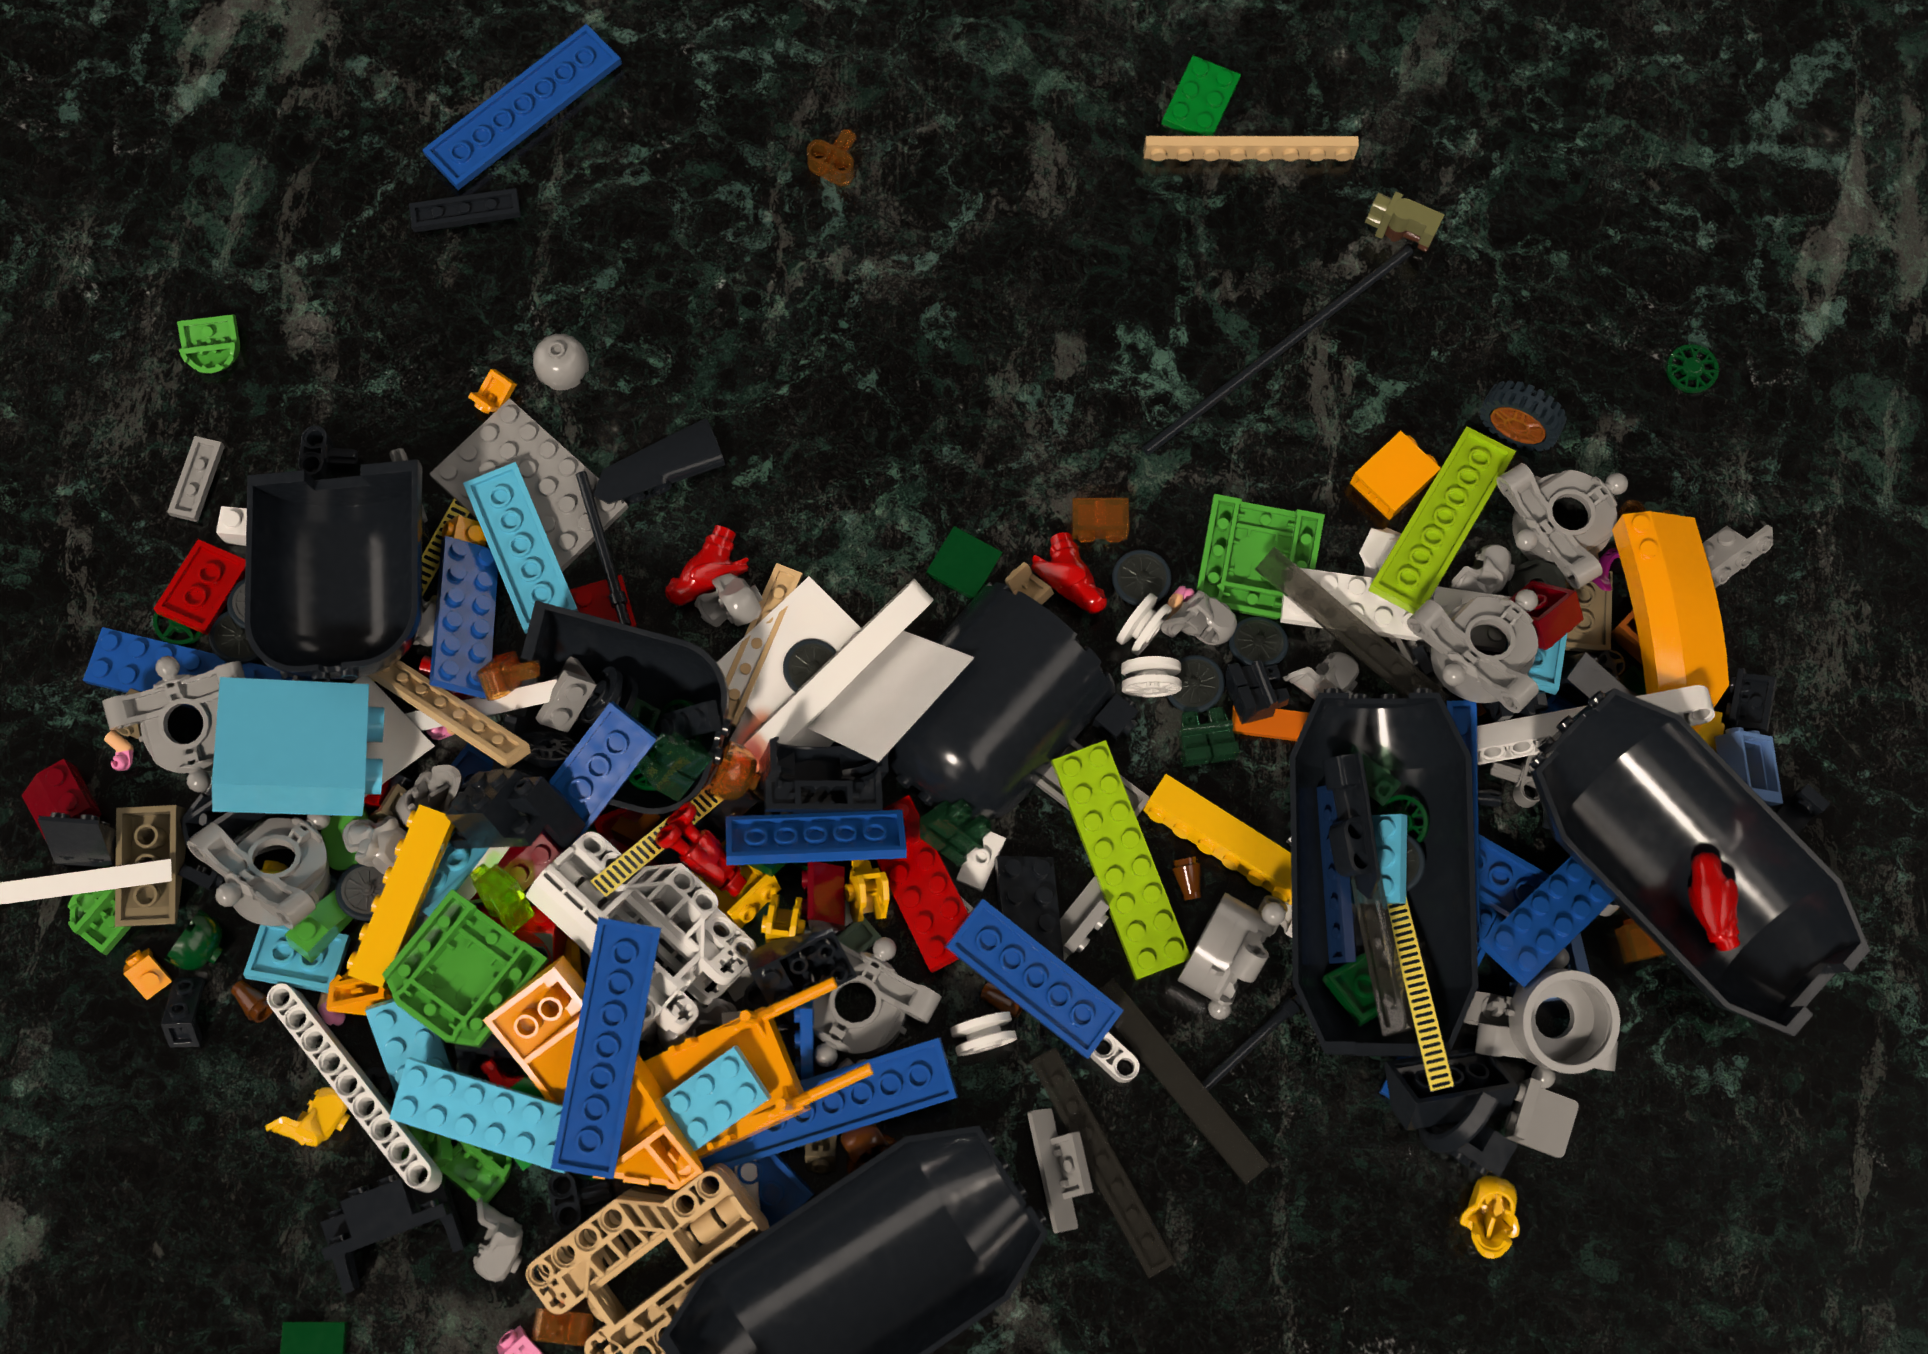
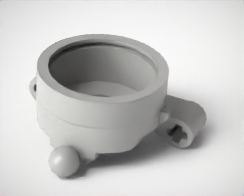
(1543, 538)
(1471, 672)
(153, 711)
(268, 897)
(1231, 950)
(893, 1001)
(1586, 1042)

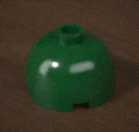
(197, 943)

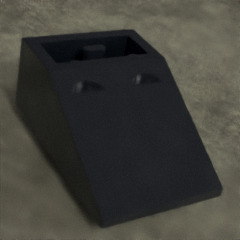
(79, 842)
(798, 963)

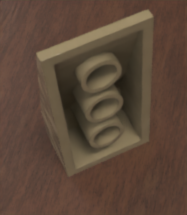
(143, 837)

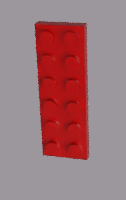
(924, 891)

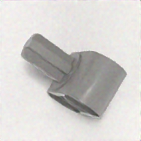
(1522, 778)
(1488, 1009)

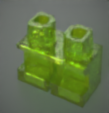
(502, 896)

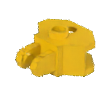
(867, 891)
(782, 922)

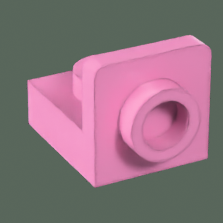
(517, 1343)

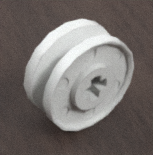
(1144, 624)
(1151, 676)
(983, 1033)

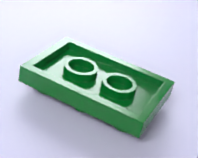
(1201, 98)

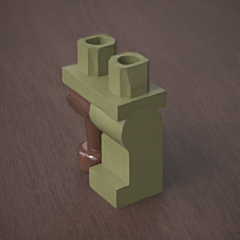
(1404, 219)

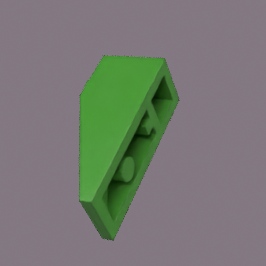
(318, 928)

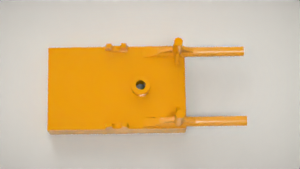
(764, 1049)

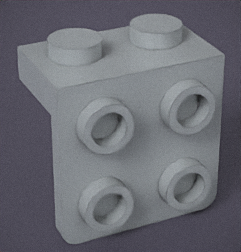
(573, 690)
(1541, 1119)

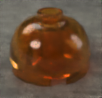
(735, 773)

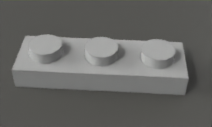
(196, 479)

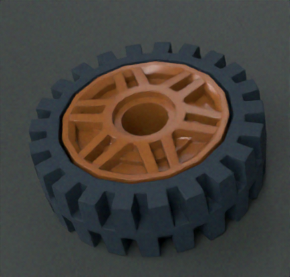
(1523, 415)

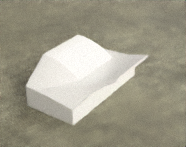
(1376, 549)

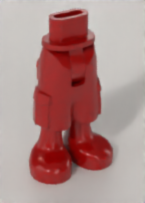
(704, 854)

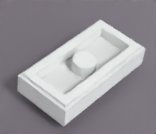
(980, 862)

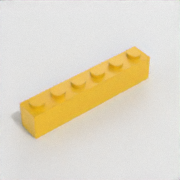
(1222, 836)
(402, 896)

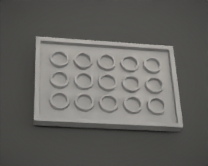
(546, 470)

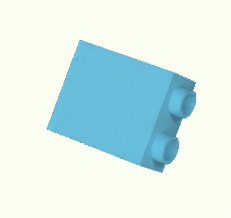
(295, 747)

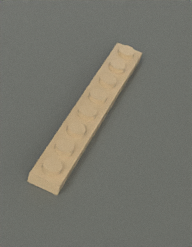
(1250, 147)
(453, 714)

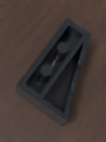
(1584, 677)
(201, 815)

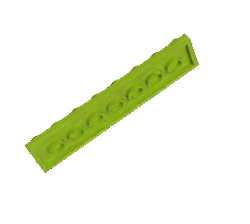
(1442, 521)
(1120, 860)

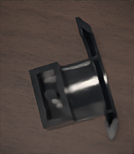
(1471, 1141)

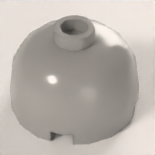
(560, 361)

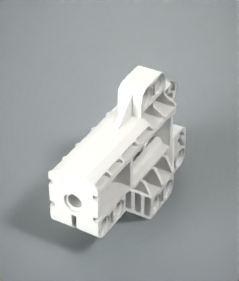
(649, 899)

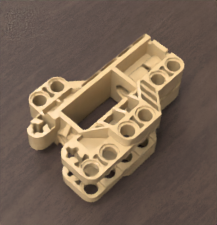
(637, 1212)

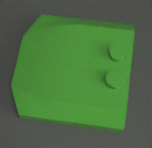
(1240, 538)
(460, 971)

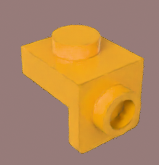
(493, 392)
(464, 529)
(146, 973)

